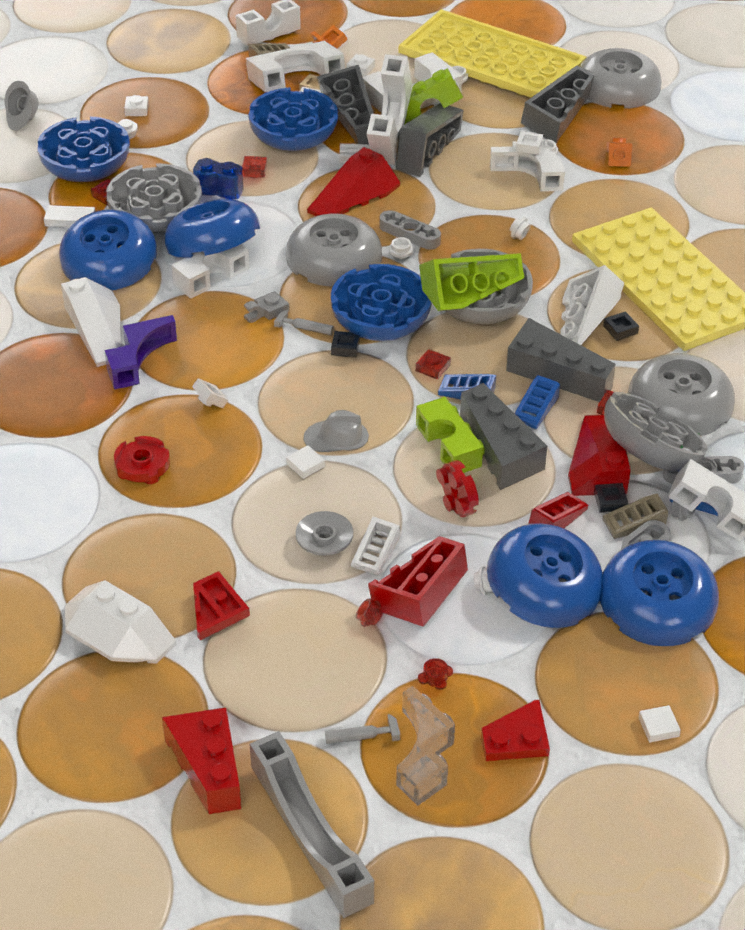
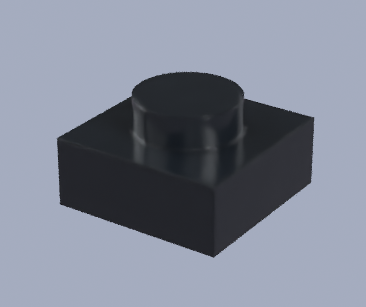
(621, 326)
(345, 344)
(610, 497)

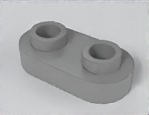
(646, 531)

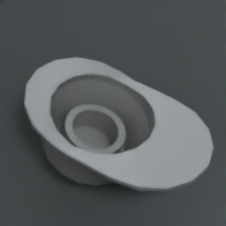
(20, 105)
(338, 432)

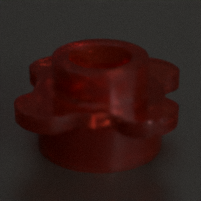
(435, 673)

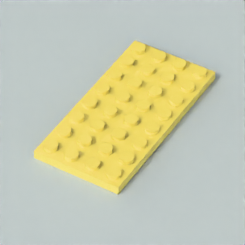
(491, 53)
(666, 277)

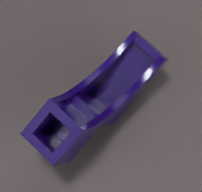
(140, 340)

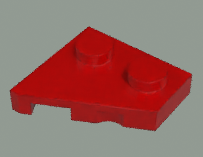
(217, 605)
(516, 735)

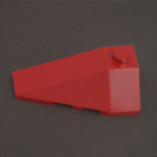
(358, 181)
(597, 459)

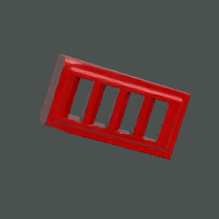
(556, 513)

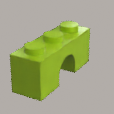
(439, 86)
(442, 421)

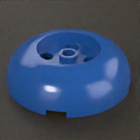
(293, 118)
(83, 149)
(210, 228)
(93, 252)
(380, 302)
(527, 572)
(653, 616)

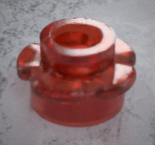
(369, 612)

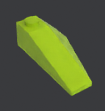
(464, 280)

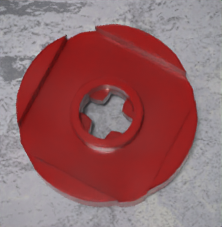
(149, 470)
(459, 489)

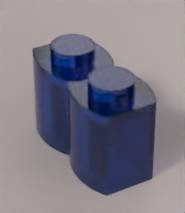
(219, 178)

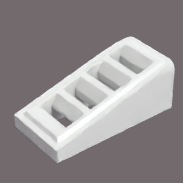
(382, 528)

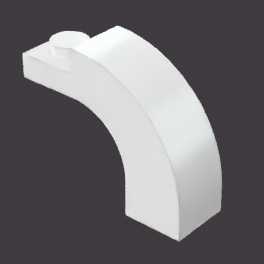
(544, 167)

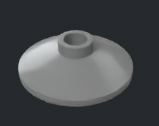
(324, 533)

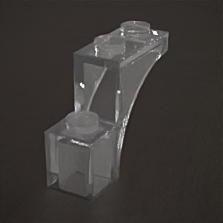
(425, 768)

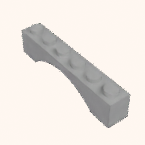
(334, 863)

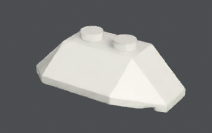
(117, 625)

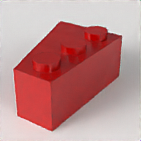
(423, 582)
(207, 756)

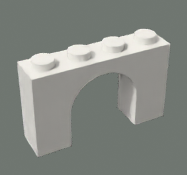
(269, 69)
(424, 69)
(397, 88)

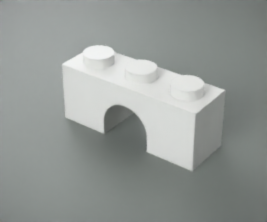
(255, 29)
(193, 273)
(698, 485)

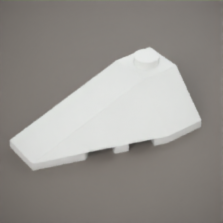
(589, 301)
(94, 315)

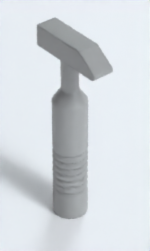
(303, 324)
(363, 732)

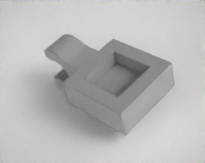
(267, 305)

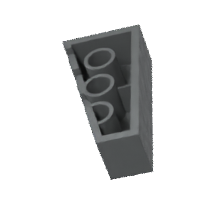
(350, 96)
(557, 104)
(427, 137)
(550, 355)
(509, 443)

